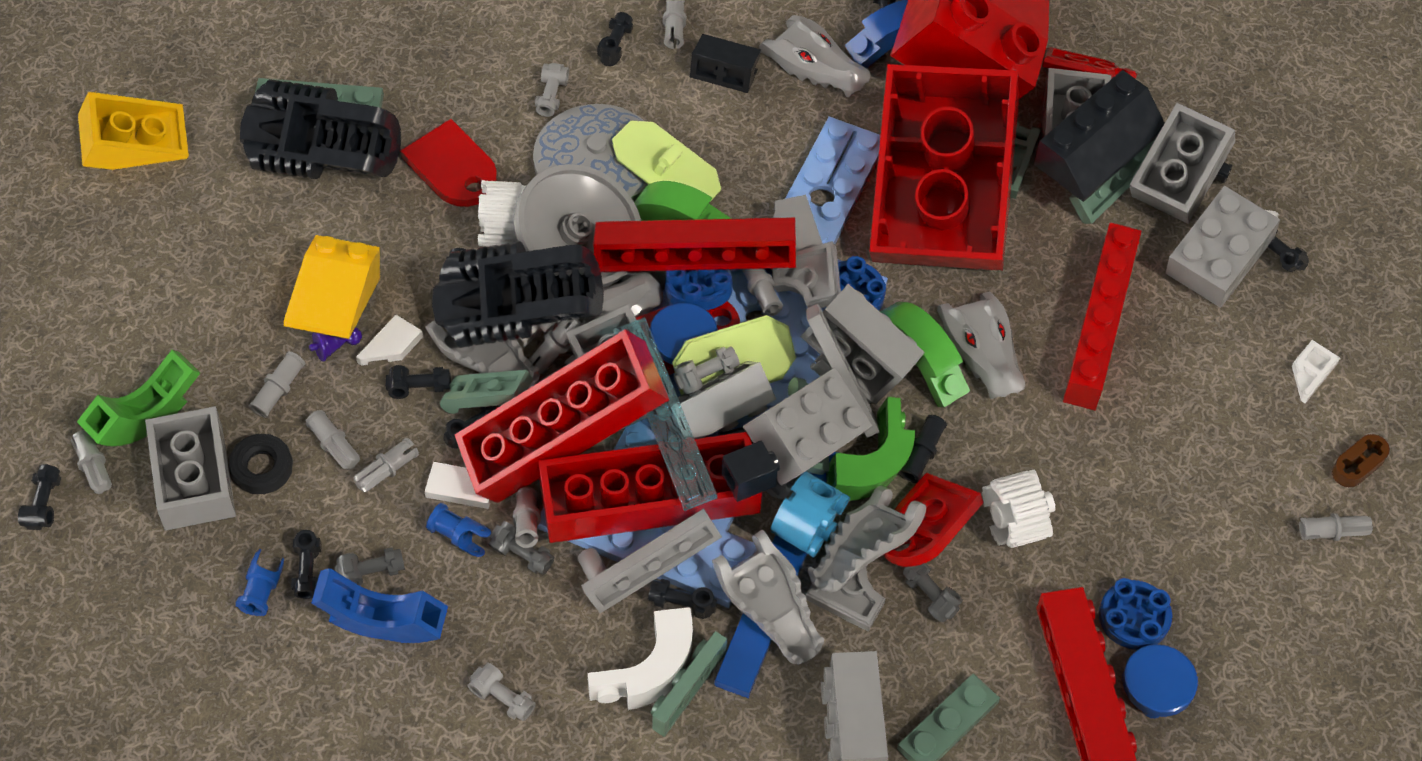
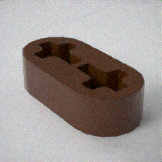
(1356, 456)

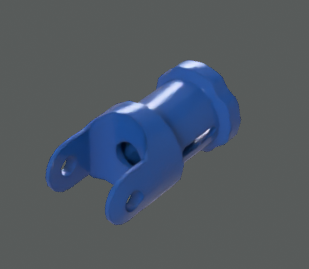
(457, 529)
(258, 587)

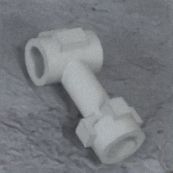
(553, 76)
(689, 376)
(487, 681)

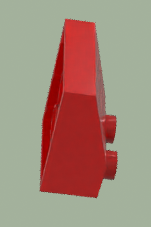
(976, 36)
(945, 167)

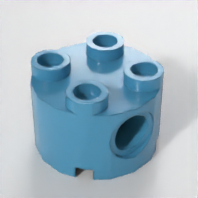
(809, 513)

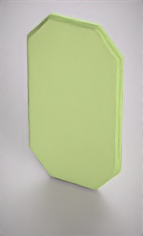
(660, 157)
(754, 340)

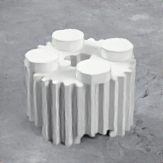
(497, 212)
(1019, 509)

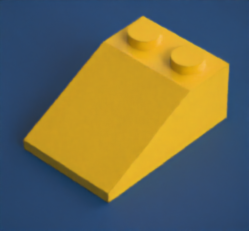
(130, 131)
(333, 286)

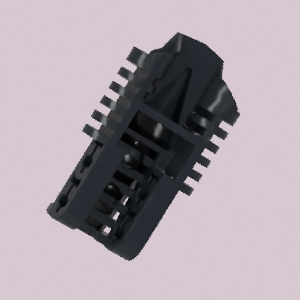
(307, 129)
(506, 290)

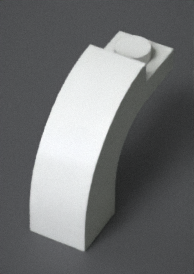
(653, 676)

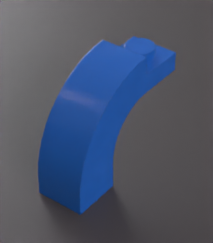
(877, 35)
(371, 614)

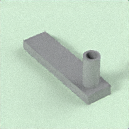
(838, 360)
(646, 564)

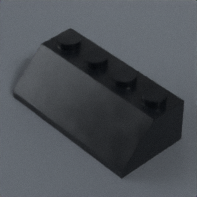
(1100, 136)

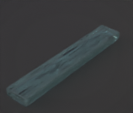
(674, 434)

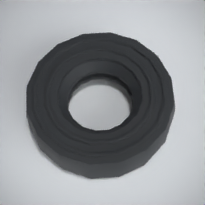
(253, 446)

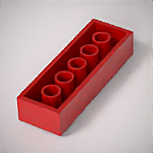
(561, 415)
(631, 490)

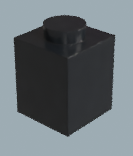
(750, 470)

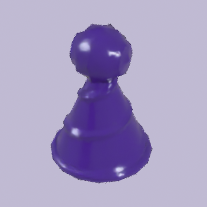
(326, 345)

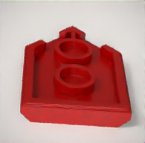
(1073, 61)

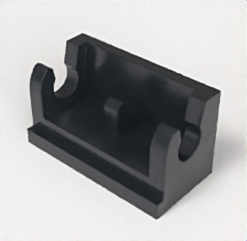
(724, 63)

